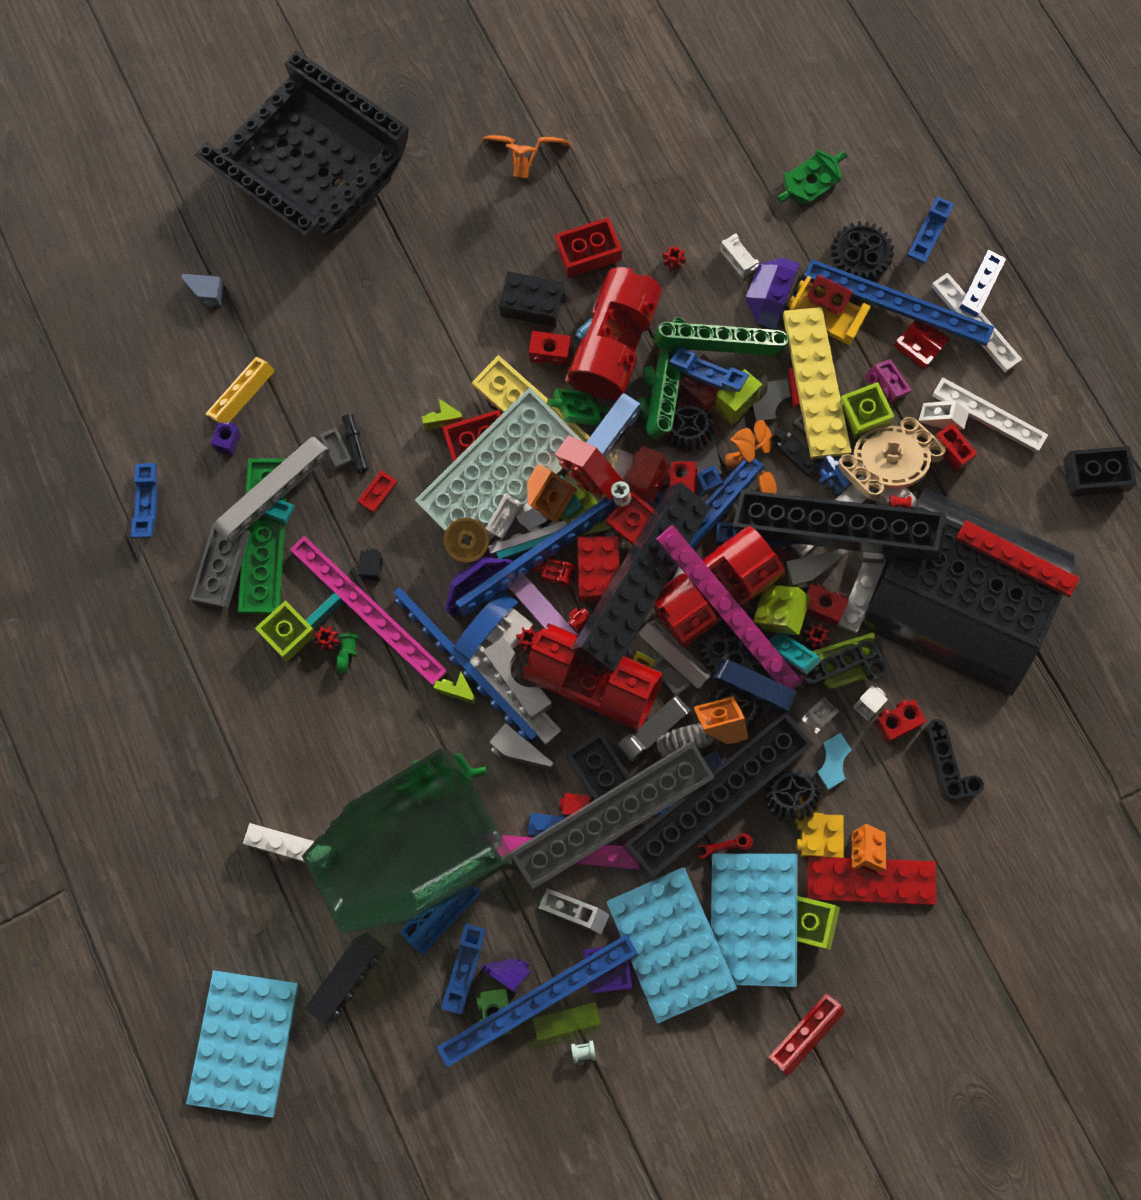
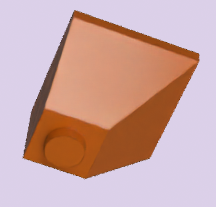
(548, 493)
(722, 720)

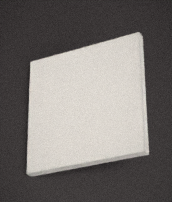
(509, 628)

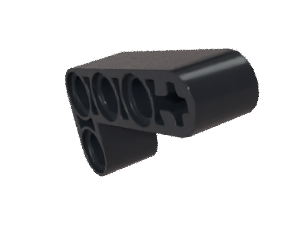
(841, 667)
(949, 760)

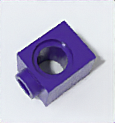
(226, 446)

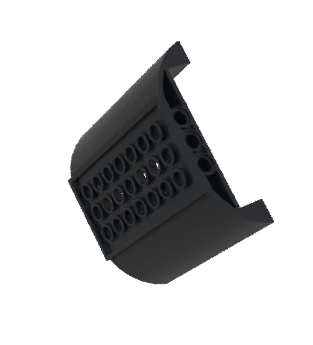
(333, 132)
(960, 615)

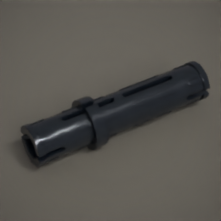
(352, 435)

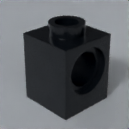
(370, 565)

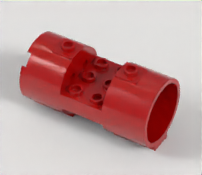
(608, 351)
(742, 566)
(619, 695)

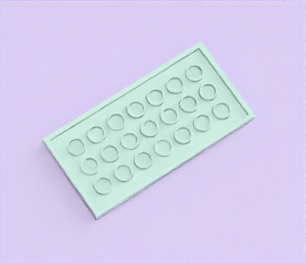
(498, 464)

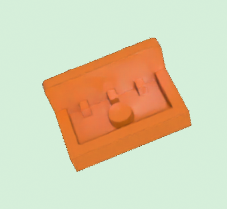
(869, 848)

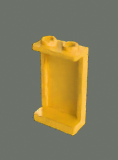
(840, 326)

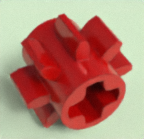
(674, 258)
(578, 619)
(525, 633)
(321, 640)
(815, 641)

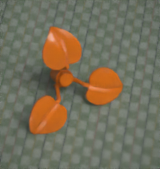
(521, 165)
(745, 443)

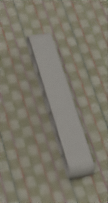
(271, 489)

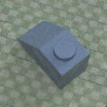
(205, 288)

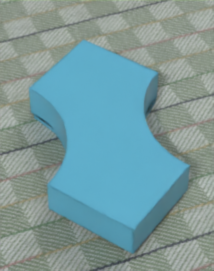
(835, 752)

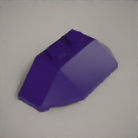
(770, 291)
(471, 578)

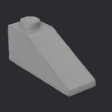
(807, 570)
(516, 748)
(574, 911)

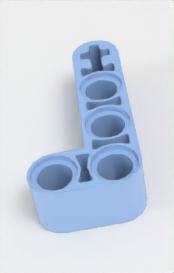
(615, 422)

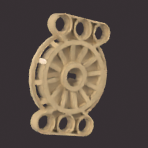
(903, 459)

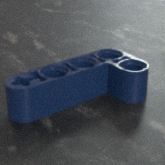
(756, 686)

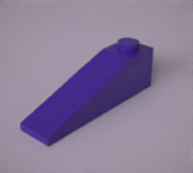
(509, 972)

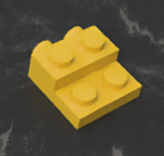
(821, 836)

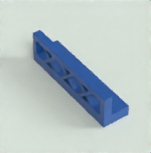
(438, 922)

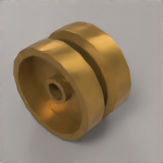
(478, 539)

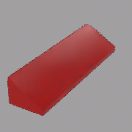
(807, 1034)

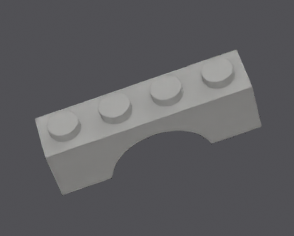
(533, 699)

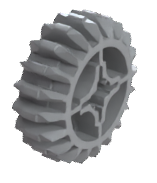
(677, 738)

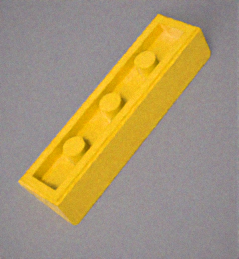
(240, 391)

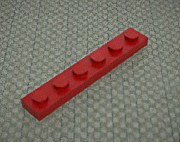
(1017, 558)

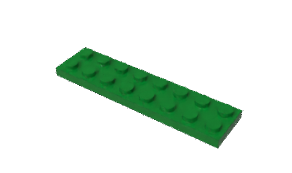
(264, 553)

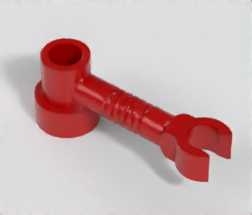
(735, 843)

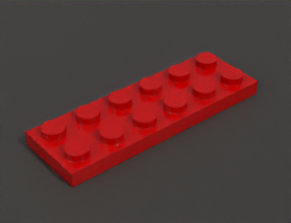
(899, 884)

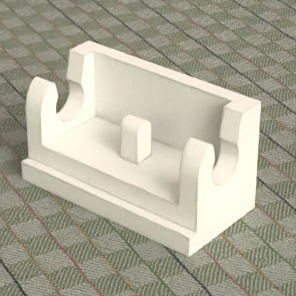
(738, 256)
(503, 516)

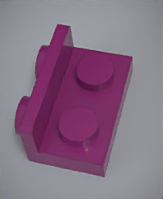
(889, 379)

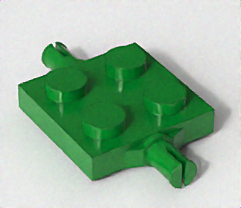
(577, 407)

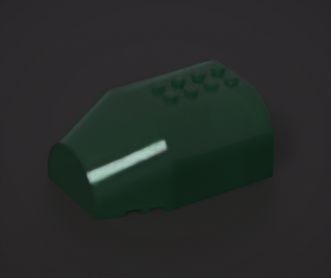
(406, 847)

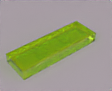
(566, 1021)

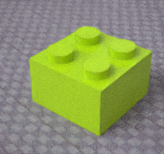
(734, 405)
(866, 409)
(781, 609)
(285, 631)
(816, 922)

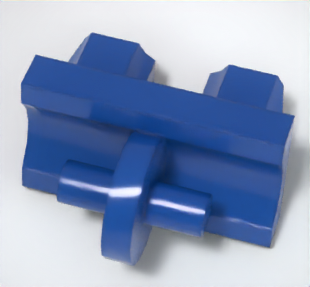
(832, 475)

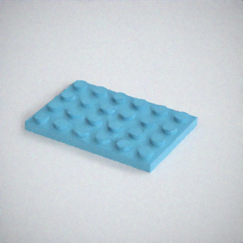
(756, 916)
(674, 945)
(243, 1044)

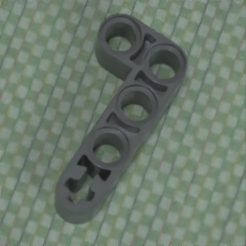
(662, 722)

